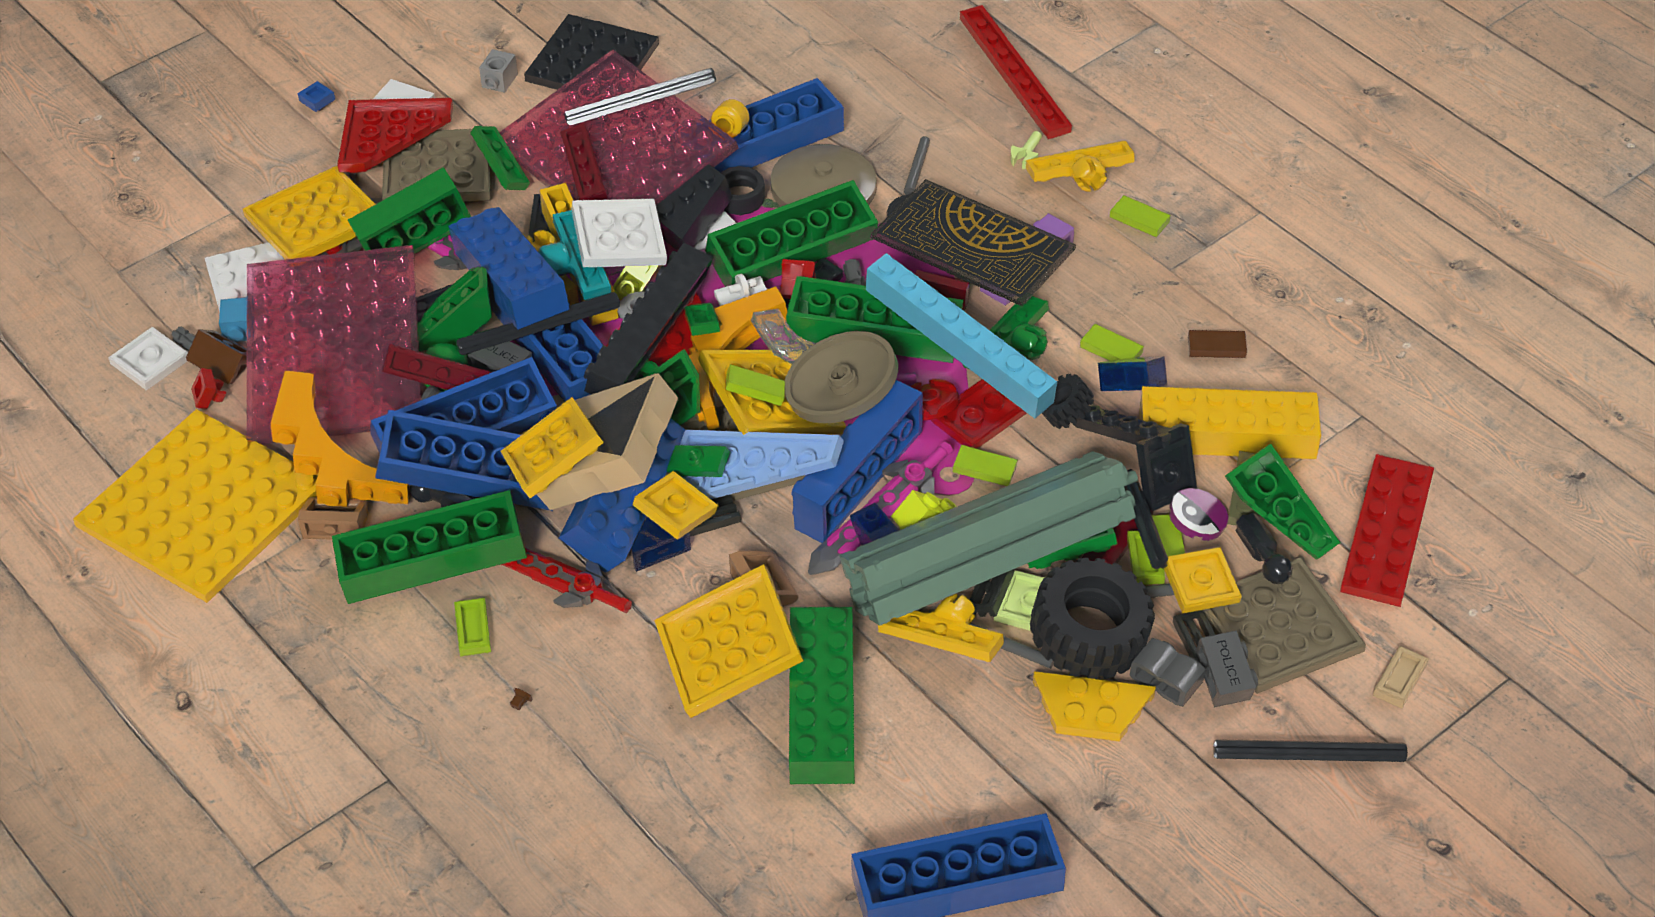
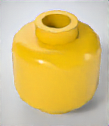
(731, 117)

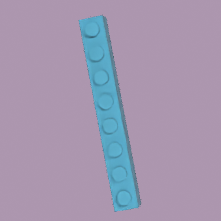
(961, 336)

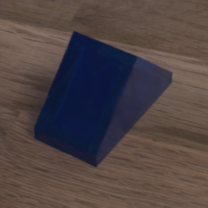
(656, 545)

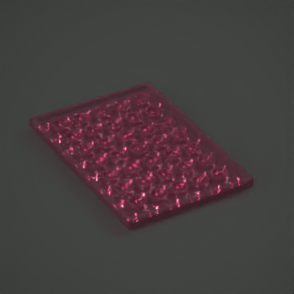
(638, 150)
(334, 322)

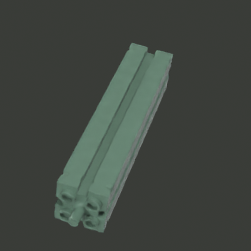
(988, 536)

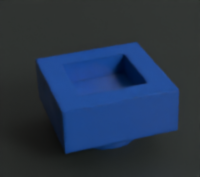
(316, 96)

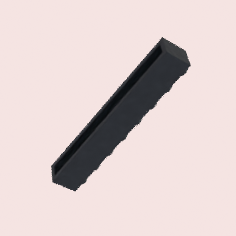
(649, 320)

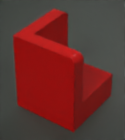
(790, 271)

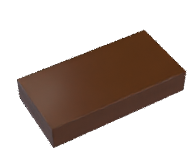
(1217, 344)

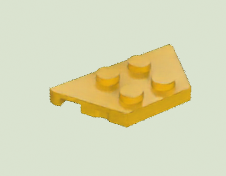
(1091, 705)

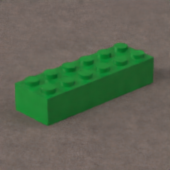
(797, 231)
(832, 307)
(428, 547)
(822, 697)

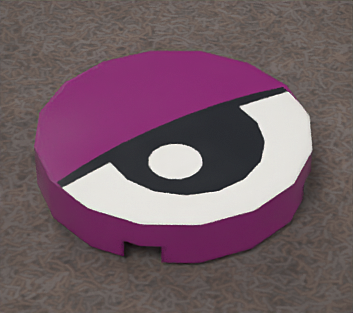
(1198, 514)

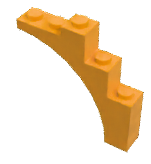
(735, 334)
(316, 454)

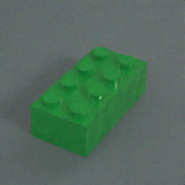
(412, 216)

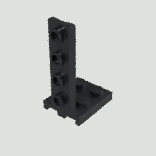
(1162, 452)

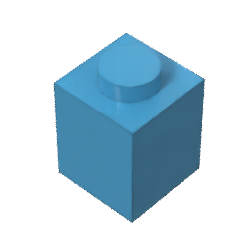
(233, 319)

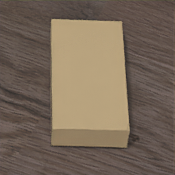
(1400, 677)

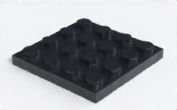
(580, 44)

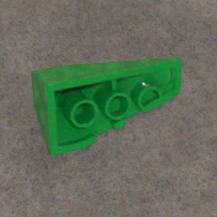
(1276, 495)

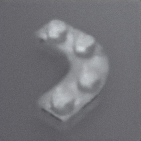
(778, 335)

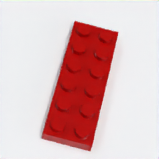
(1387, 530)

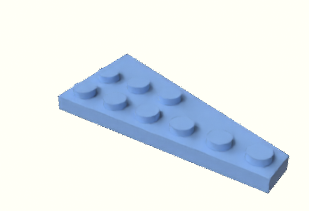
(762, 458)

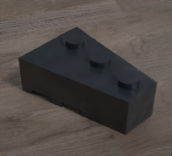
(693, 207)

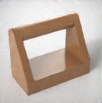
(328, 523)
(745, 561)

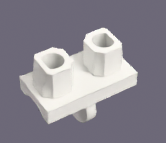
(739, 290)

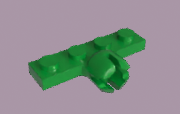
(1019, 328)

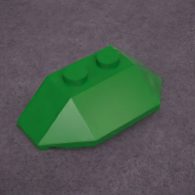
(457, 311)
(684, 382)

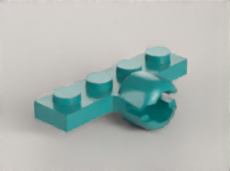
(566, 258)

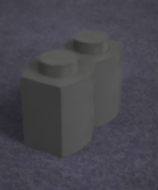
(1171, 673)

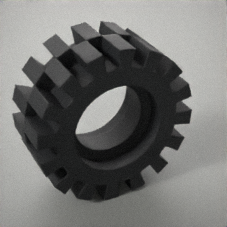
(1070, 402)

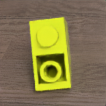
(635, 279)
(920, 507)

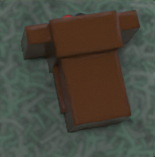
(520, 698)

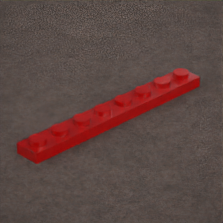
(1015, 72)

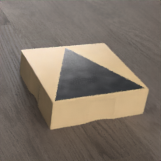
(630, 425)

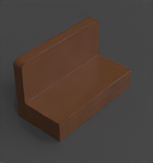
(217, 353)

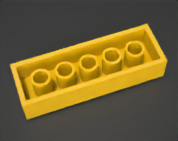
(1238, 420)

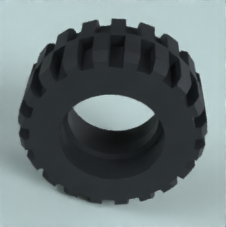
(1099, 587)

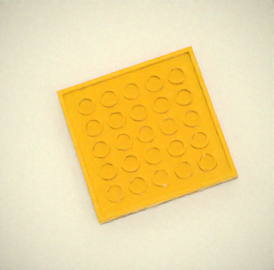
(199, 505)

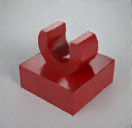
(206, 389)

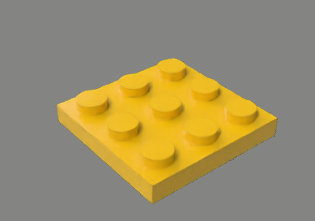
(551, 447)

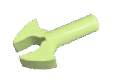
(1027, 150)

